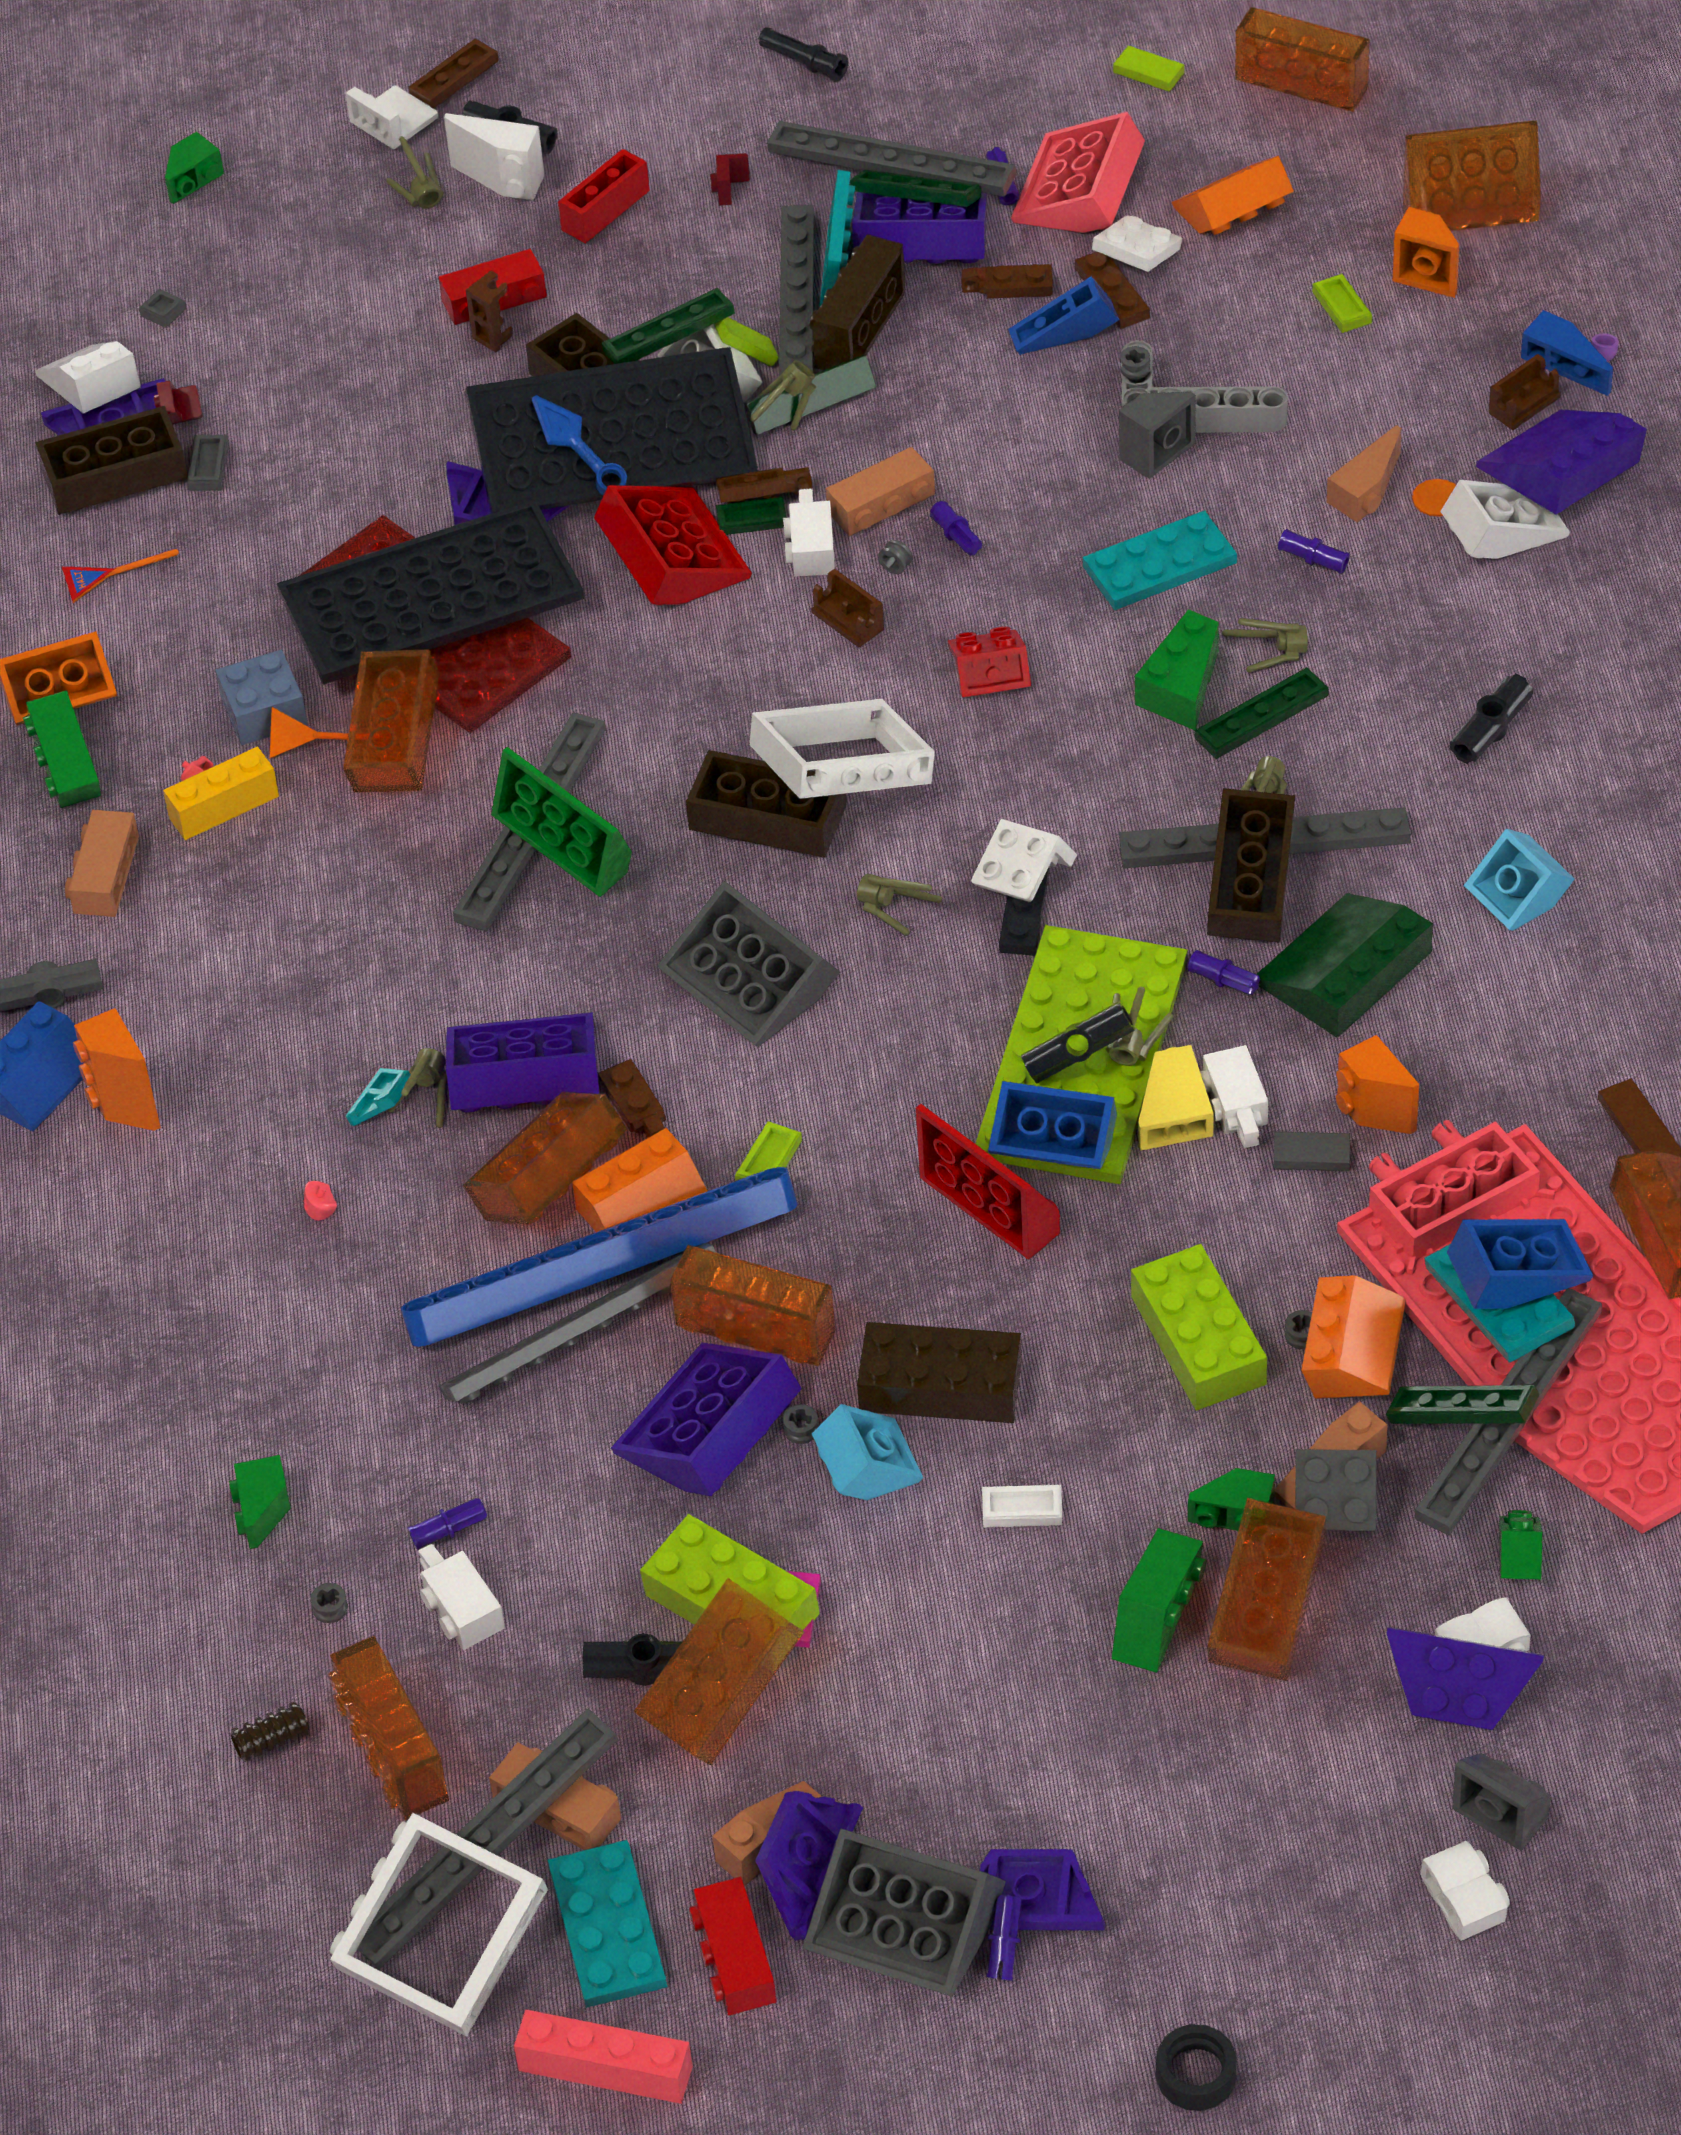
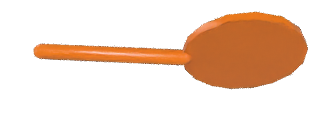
(1432, 495)

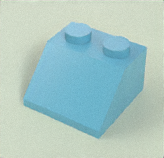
(1518, 880)
(865, 1453)

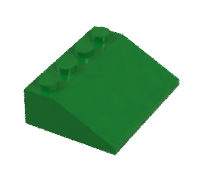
(559, 825)

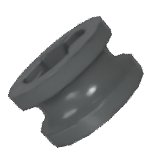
(1135, 370)
(895, 557)
(1296, 1319)
(798, 1413)
(329, 1613)

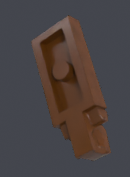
(1009, 281)
(763, 484)
(633, 1098)

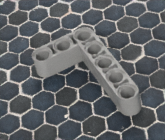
(1220, 407)

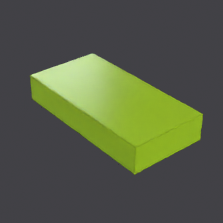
(1148, 68)
(1342, 303)
(747, 341)
(771, 1149)

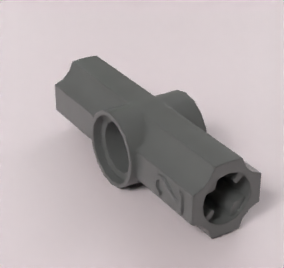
(49, 984)

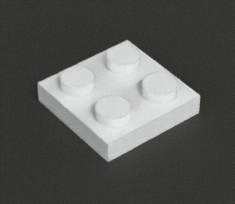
(1137, 243)

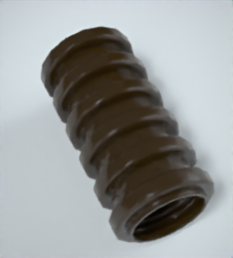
(269, 1731)

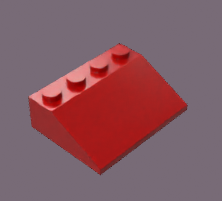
(669, 542)
(984, 1186)

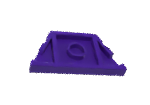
(69, 418)
(469, 494)
(1459, 1677)
(799, 1853)
(1049, 1886)

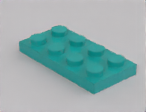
(837, 236)
(1159, 560)
(1512, 1329)
(607, 1923)

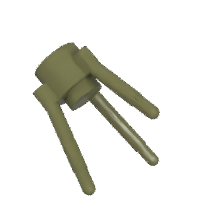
(424, 189)
(793, 380)
(1289, 638)
(1267, 776)
(880, 891)
(1131, 1047)
(426, 1071)

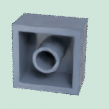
(251, 691)

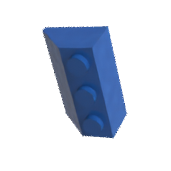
(37, 1065)
(1053, 1125)

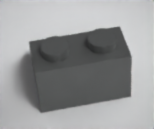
(1156, 430)
(1499, 1799)

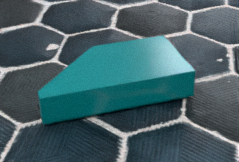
(379, 1095)

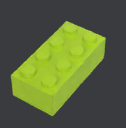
(1198, 1327)
(699, 1560)

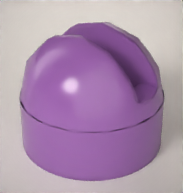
(1606, 345)

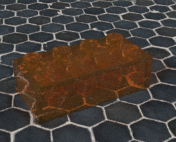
(1302, 59)
(391, 721)
(545, 1158)
(753, 1305)
(1267, 1589)
(718, 1671)
(387, 1728)

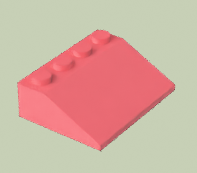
(1080, 175)

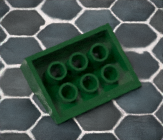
(1348, 960)

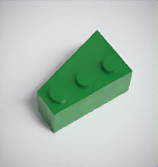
(1179, 670)
(61, 749)
(1156, 1598)

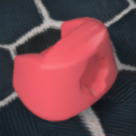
(195, 767)
(319, 1200)

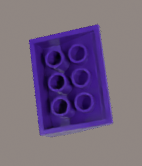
(924, 228)
(1566, 456)
(520, 1061)
(709, 1416)

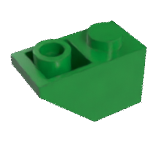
(191, 166)
(262, 1495)
(1224, 1498)
(1520, 1545)

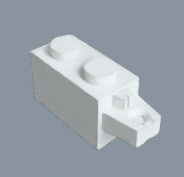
(810, 536)
(1236, 1093)
(459, 1597)

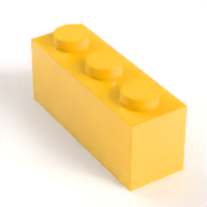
(221, 793)

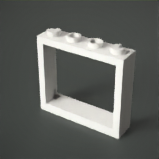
(906, 764)
(496, 1954)

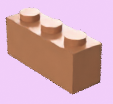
(880, 491)
(102, 863)
(580, 1815)

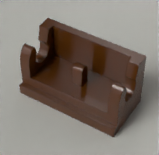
(485, 312)
(1523, 393)
(848, 609)

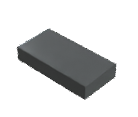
(208, 463)
(1311, 1151)

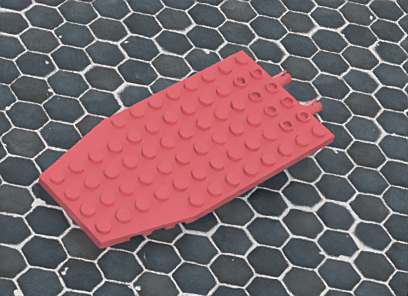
(1618, 1400)

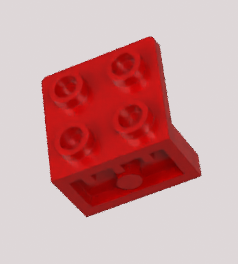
(990, 661)

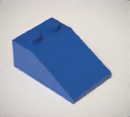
(1516, 1260)

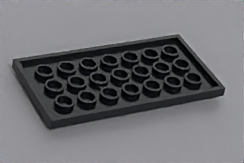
(655, 417)
(431, 590)

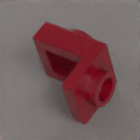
(730, 169)
(181, 403)

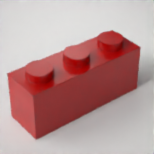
(604, 196)
(519, 270)
(732, 1946)

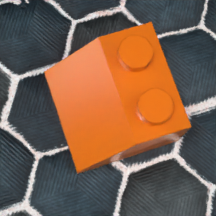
(1426, 253)
(1377, 1088)

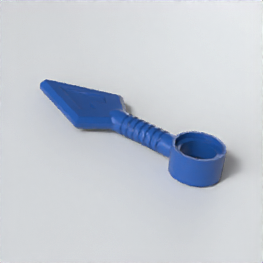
(564, 429)

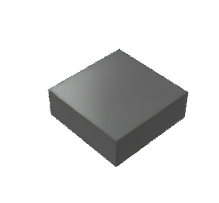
(162, 308)

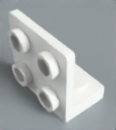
(389, 115)
(1019, 859)

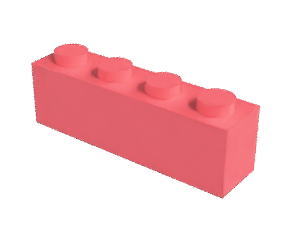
(603, 2056)

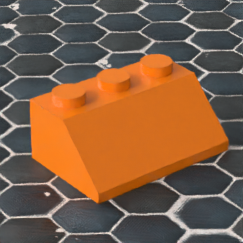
(1235, 196)
(61, 666)
(115, 1072)
(637, 1182)
(1352, 1338)

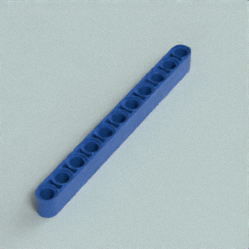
(598, 1256)

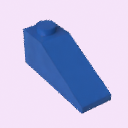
(1067, 319)
(1567, 352)

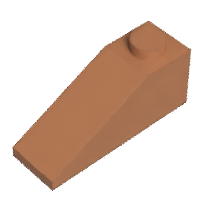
(1362, 481)
(1351, 1431)
(742, 1837)

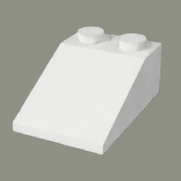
(496, 154)
(92, 375)
(1499, 520)

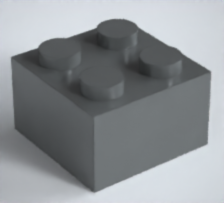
(1337, 1486)

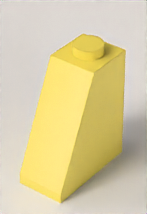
(1174, 1101)

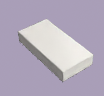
(1022, 1506)

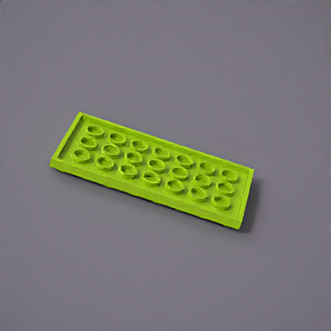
(1068, 983)

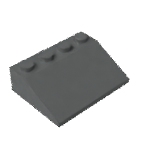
(746, 966)
(902, 1912)

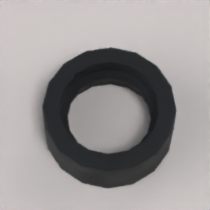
(1199, 2038)

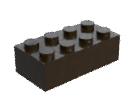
(858, 302)
(567, 347)
(111, 460)
(752, 804)
(1251, 865)
(939, 1372)

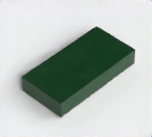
(751, 515)

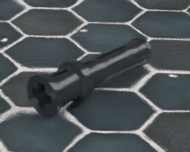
(814, 57)

